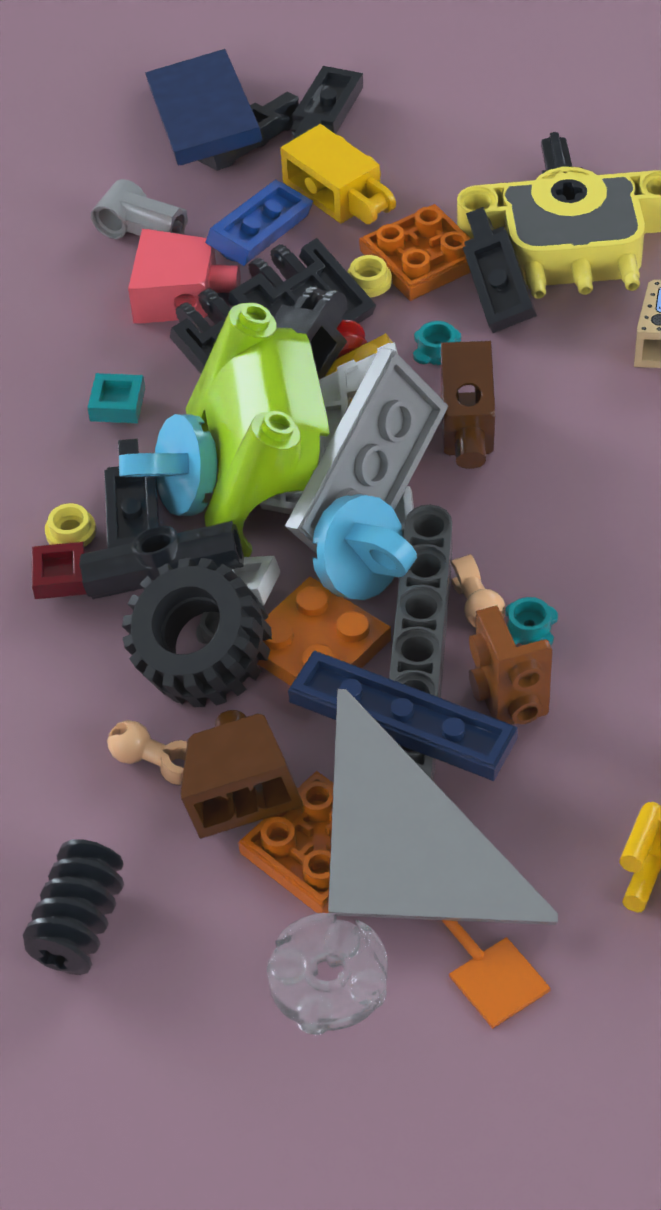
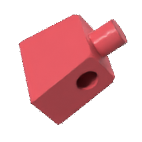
(174, 271)

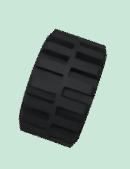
(169, 605)

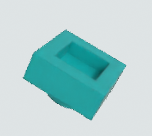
(116, 398)

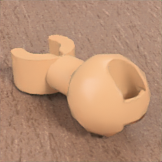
(469, 582)
(131, 743)

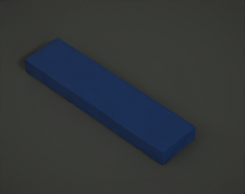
(408, 715)

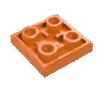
(420, 251)
(297, 844)

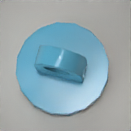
(182, 464)
(360, 547)

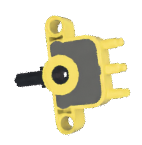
(571, 221)

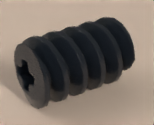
(74, 906)

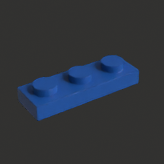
(258, 222)

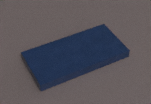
(203, 107)

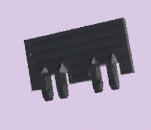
(266, 288)

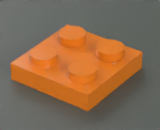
(323, 623)

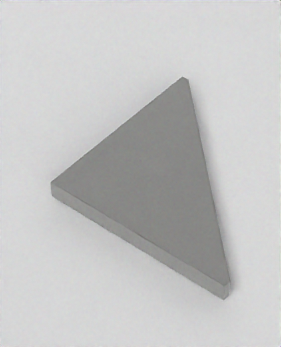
(406, 845)

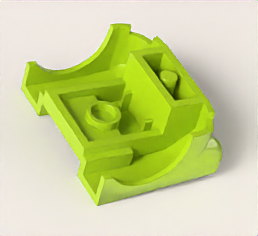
(262, 411)

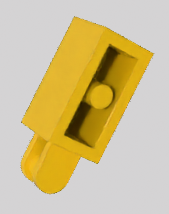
(335, 176)

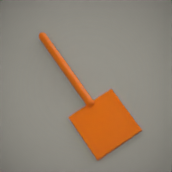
(496, 980)

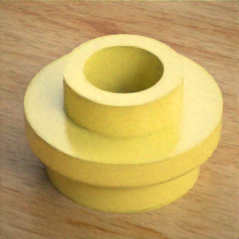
(371, 274)
(69, 525)

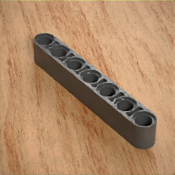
(423, 609)

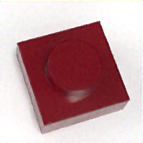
(57, 570)

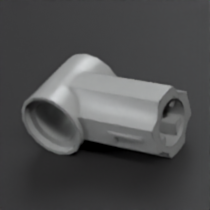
(129, 210)

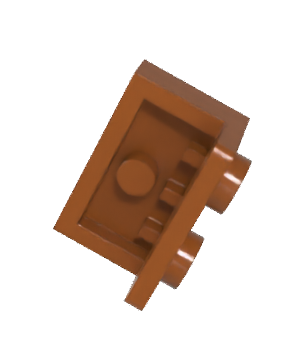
(509, 677)

